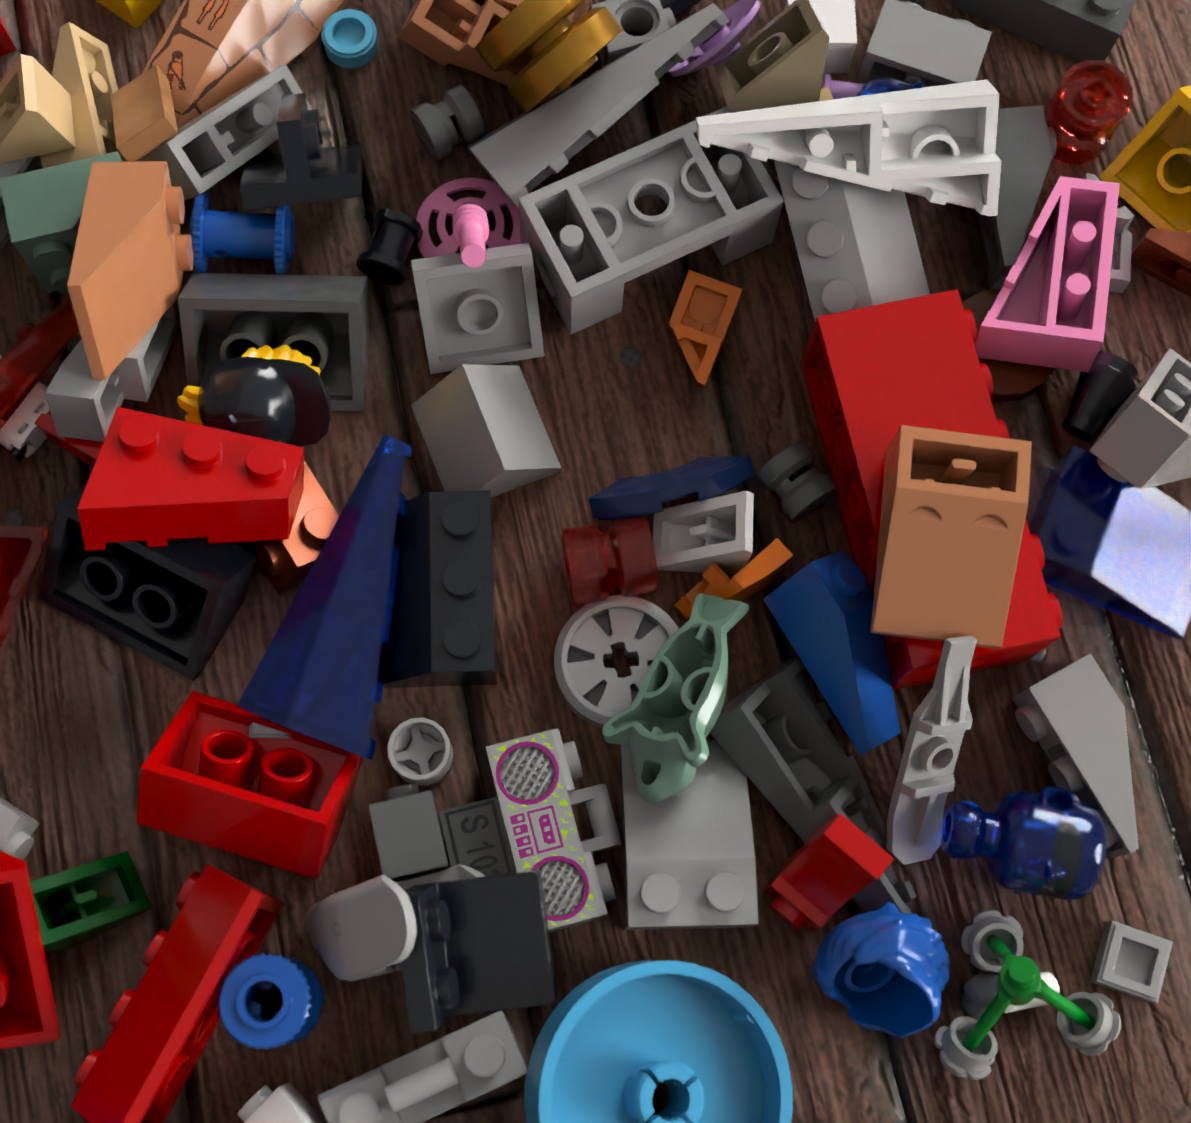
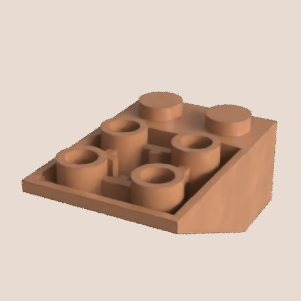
(949, 534)

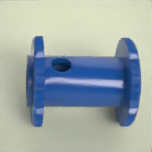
(241, 235)
(243, 1007)

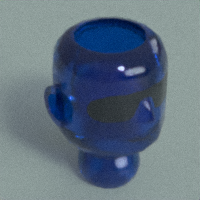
(1031, 842)

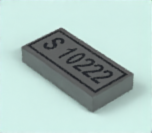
(478, 837)

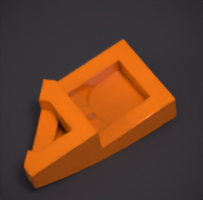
(702, 321)

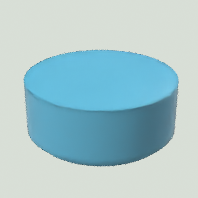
(350, 38)

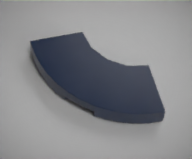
(646, 494)

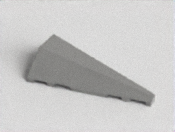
(551, 133)

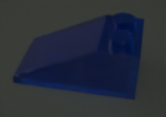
(1115, 544)

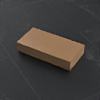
(143, 114)

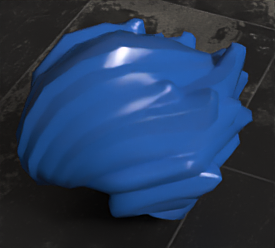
(885, 970)

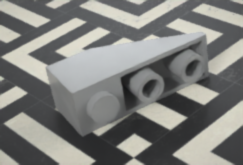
(1086, 740)

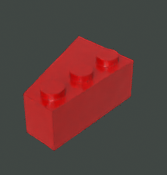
(188, 481)

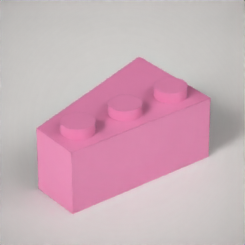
(1059, 285)

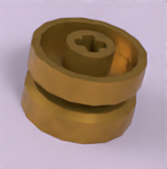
(551, 42)

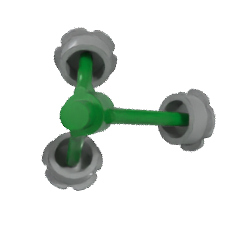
(997, 946)

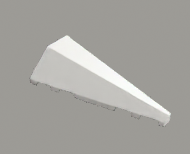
(910, 140)

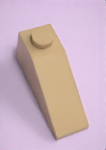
(87, 74)

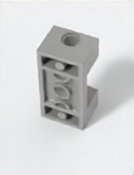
(594, 238)

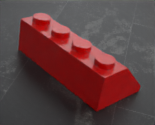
(174, 1009)

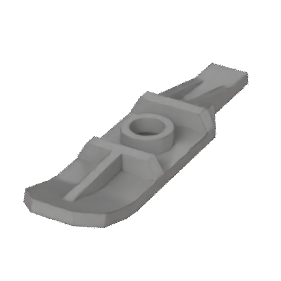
(931, 757)

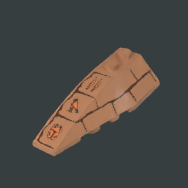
(228, 44)

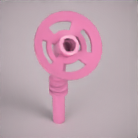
(469, 221)

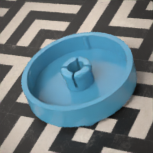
(658, 1025)

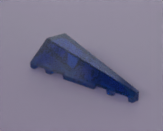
(328, 648)

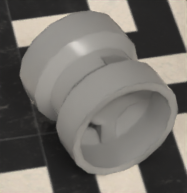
(417, 742)

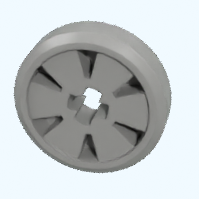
(590, 637)

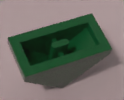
(87, 901)

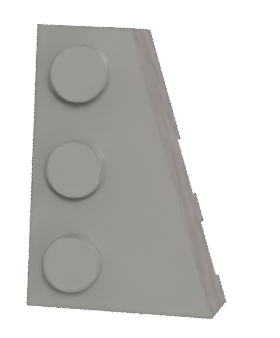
(1152, 429)

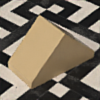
(33, 112)

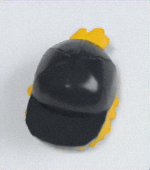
(263, 396)

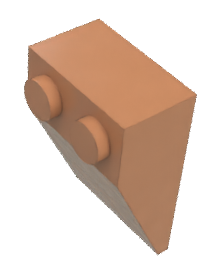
(126, 258)

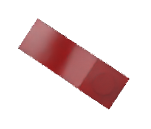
(825, 874)

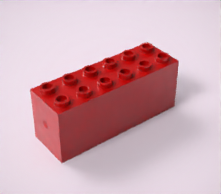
(916, 369)

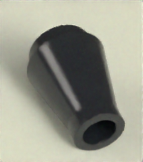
(1099, 395)

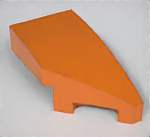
(750, 579)

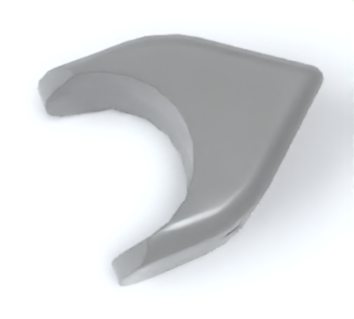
(370, 925)

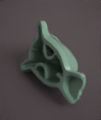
(678, 701)

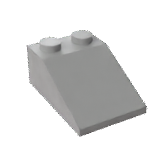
(691, 853)

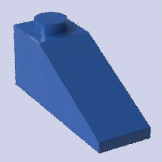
(828, 623)

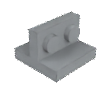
(481, 311)

